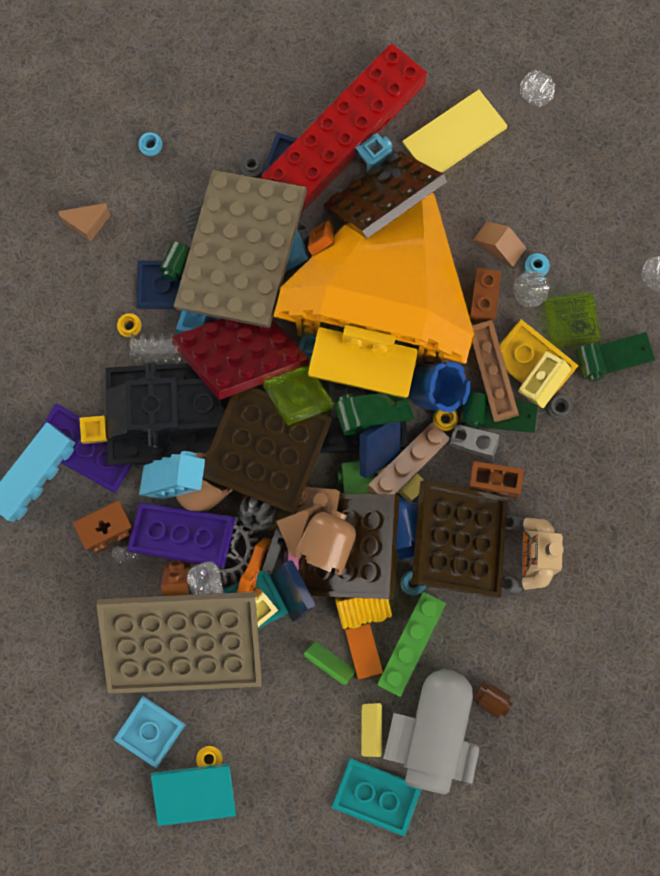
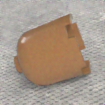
(207, 497)
(327, 541)

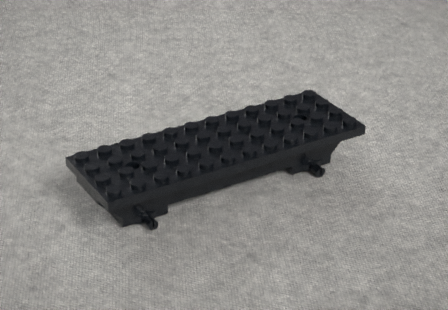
(171, 410)

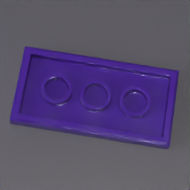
(90, 458)
(181, 534)

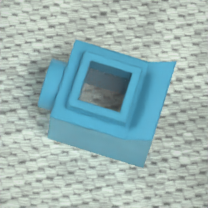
(374, 151)

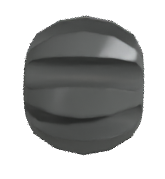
(257, 514)

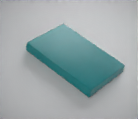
(193, 794)
(376, 797)

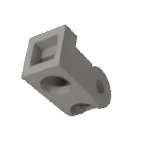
(474, 441)

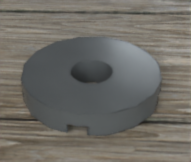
(273, 552)

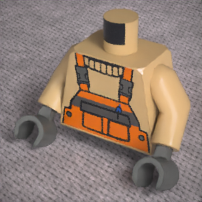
(540, 553)

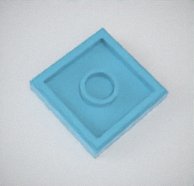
(149, 732)

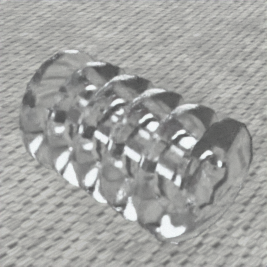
(153, 348)
(205, 579)

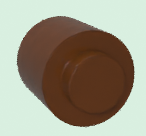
(492, 700)

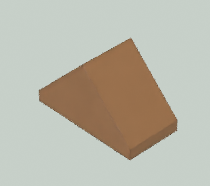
(86, 220)
(500, 242)
(294, 525)

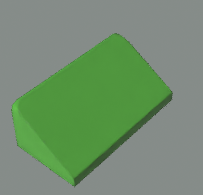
(330, 663)

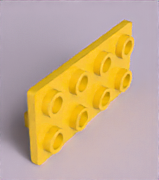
(363, 360)

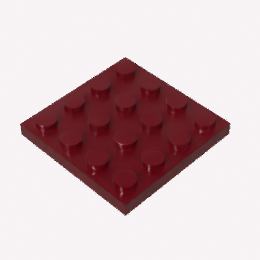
(238, 354)

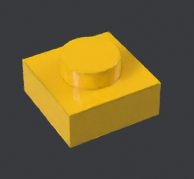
(93, 429)

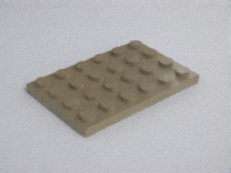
(240, 248)
(180, 642)

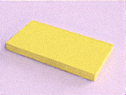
(455, 133)

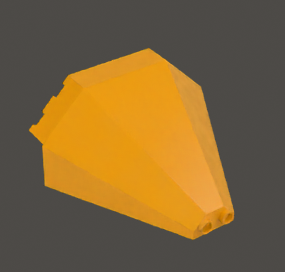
(387, 284)

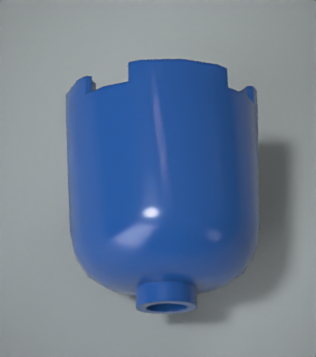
(439, 386)
(406, 529)

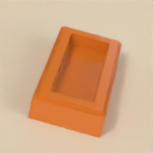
(321, 237)
(364, 651)

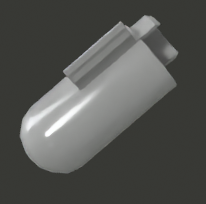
(434, 740)

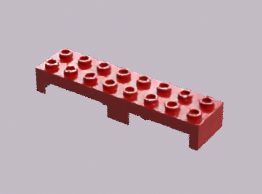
(349, 122)

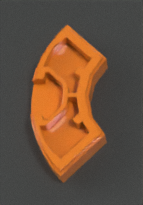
(249, 578)

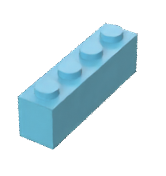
(32, 470)
(172, 476)

